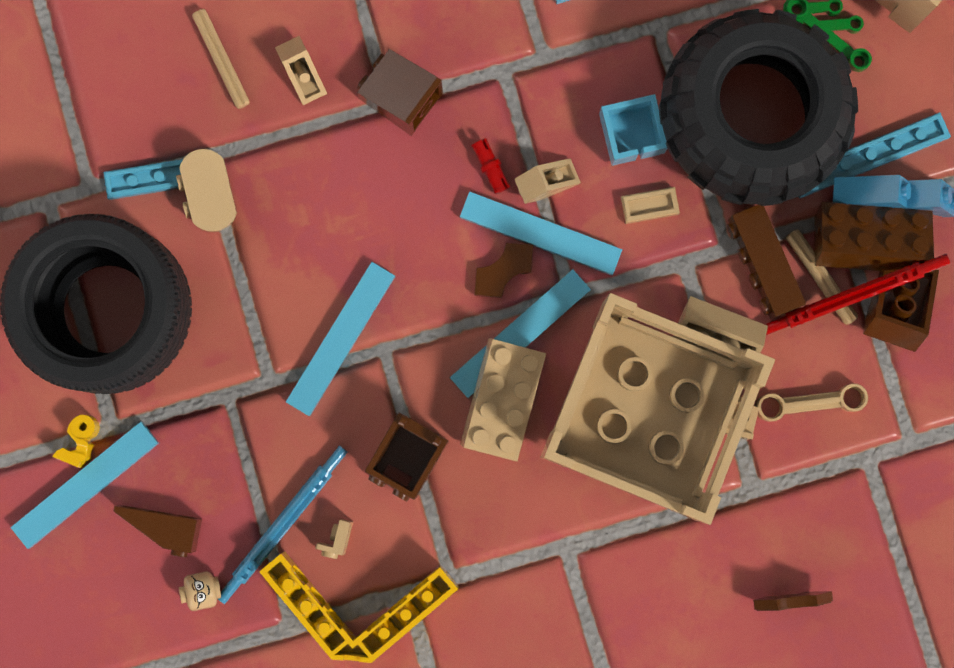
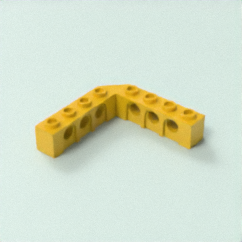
(333, 633)

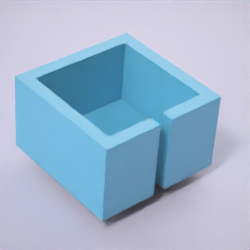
(633, 129)

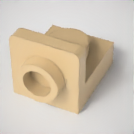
(340, 535)

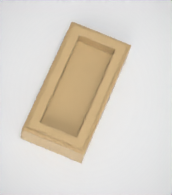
(650, 205)

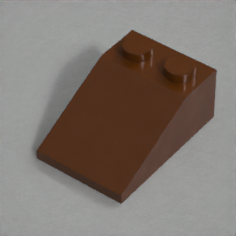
(903, 313)

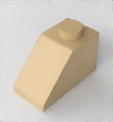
(301, 70)
(547, 180)

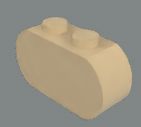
(207, 190)

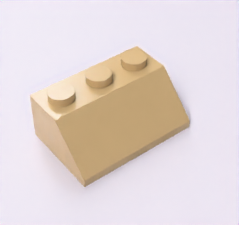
(722, 326)

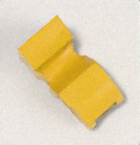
(81, 430)

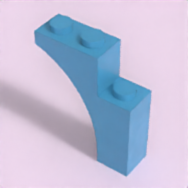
(896, 192)

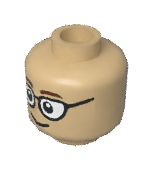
(200, 591)

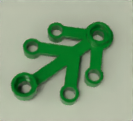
(806, 17)

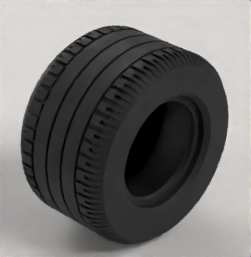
(37, 292)

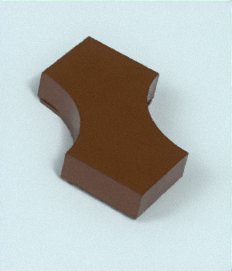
(513, 262)
(799, 600)

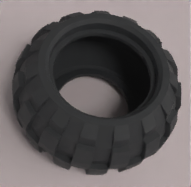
(720, 157)

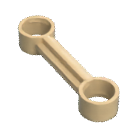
(813, 402)

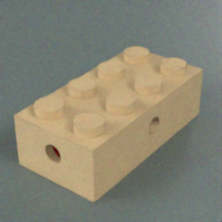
(502, 399)

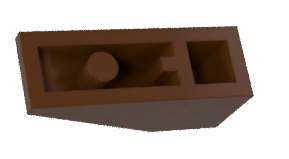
(166, 529)

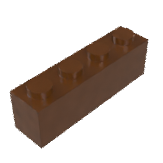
(766, 261)

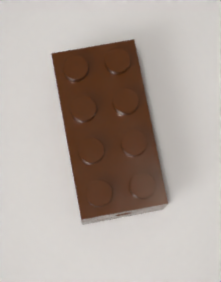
(872, 237)

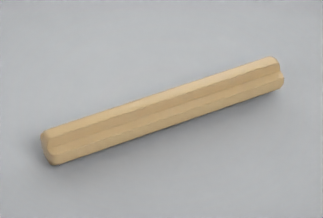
(221, 58)
(819, 273)

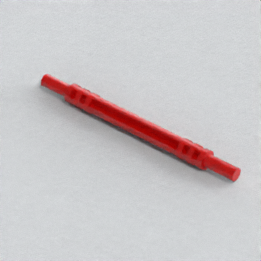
(857, 293)

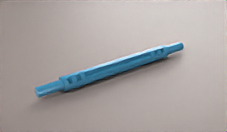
(282, 524)

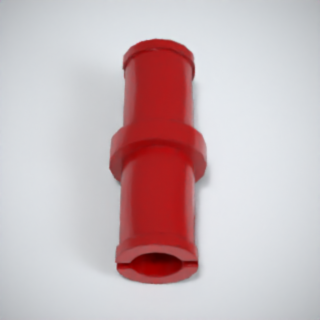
(490, 165)

